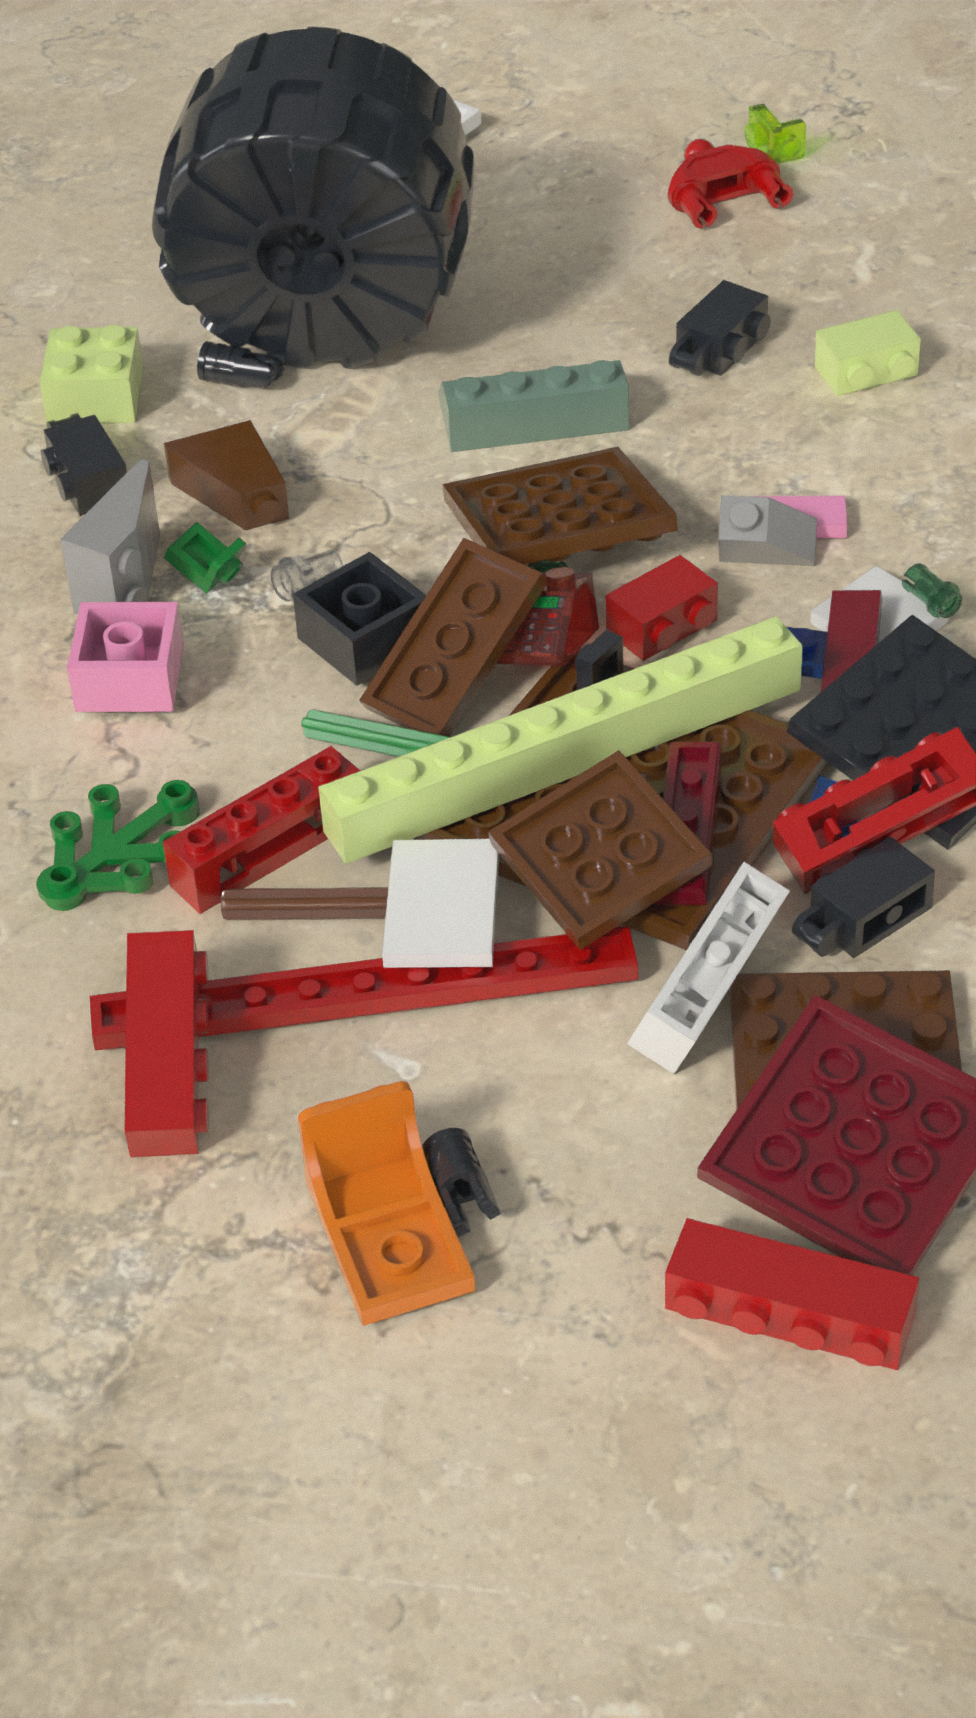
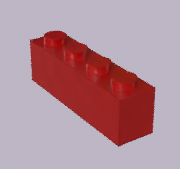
(162, 1044)
(791, 1294)

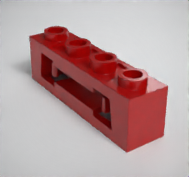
(255, 830)
(811, 832)

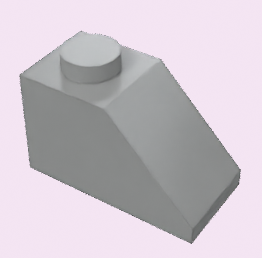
(765, 532)

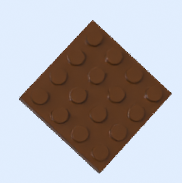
(561, 507)
(903, 1003)

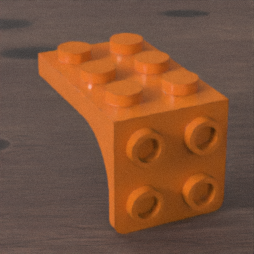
(381, 1203)

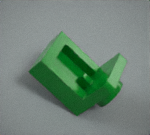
(205, 558)

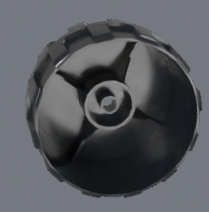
(314, 197)

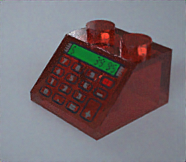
(557, 622)

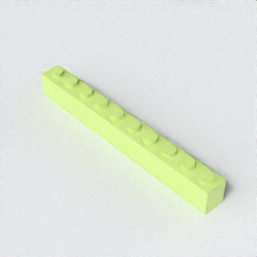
(559, 739)

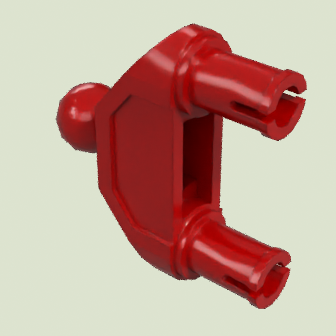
(723, 174)

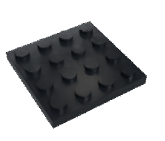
(890, 702)

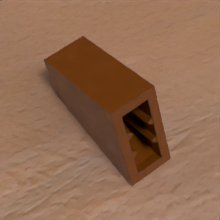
(229, 474)

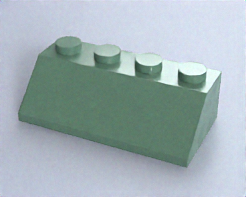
(535, 405)

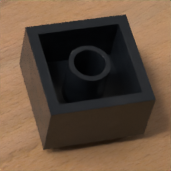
(356, 615)

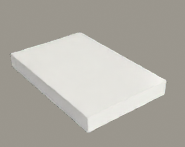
(441, 904)

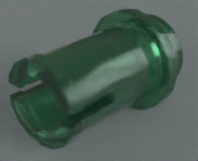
(940, 597)

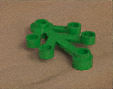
(67, 881)

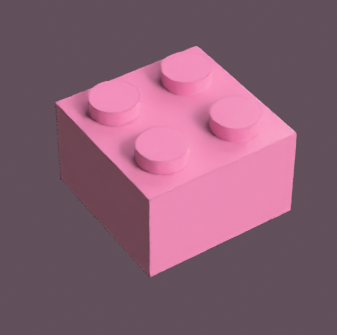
(126, 657)

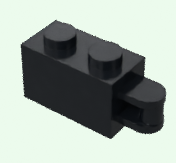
(720, 329)
(82, 460)
(866, 900)

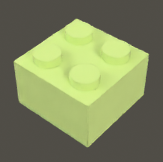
(92, 373)

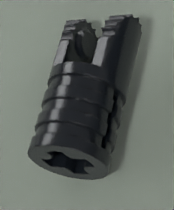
(237, 366)
(458, 1176)

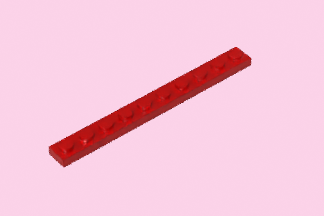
(371, 989)

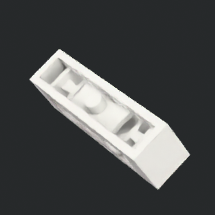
(708, 968)

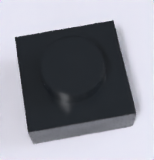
(600, 659)

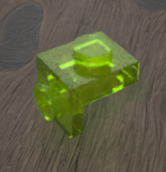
(779, 140)

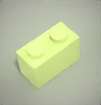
(867, 352)

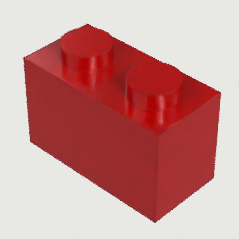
(662, 607)

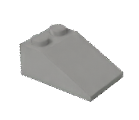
(115, 543)

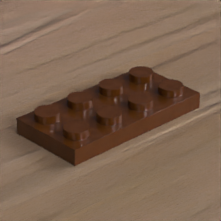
(453, 640)

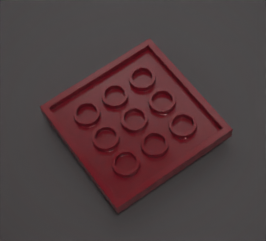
(851, 1140)

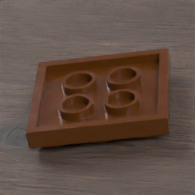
(600, 849)

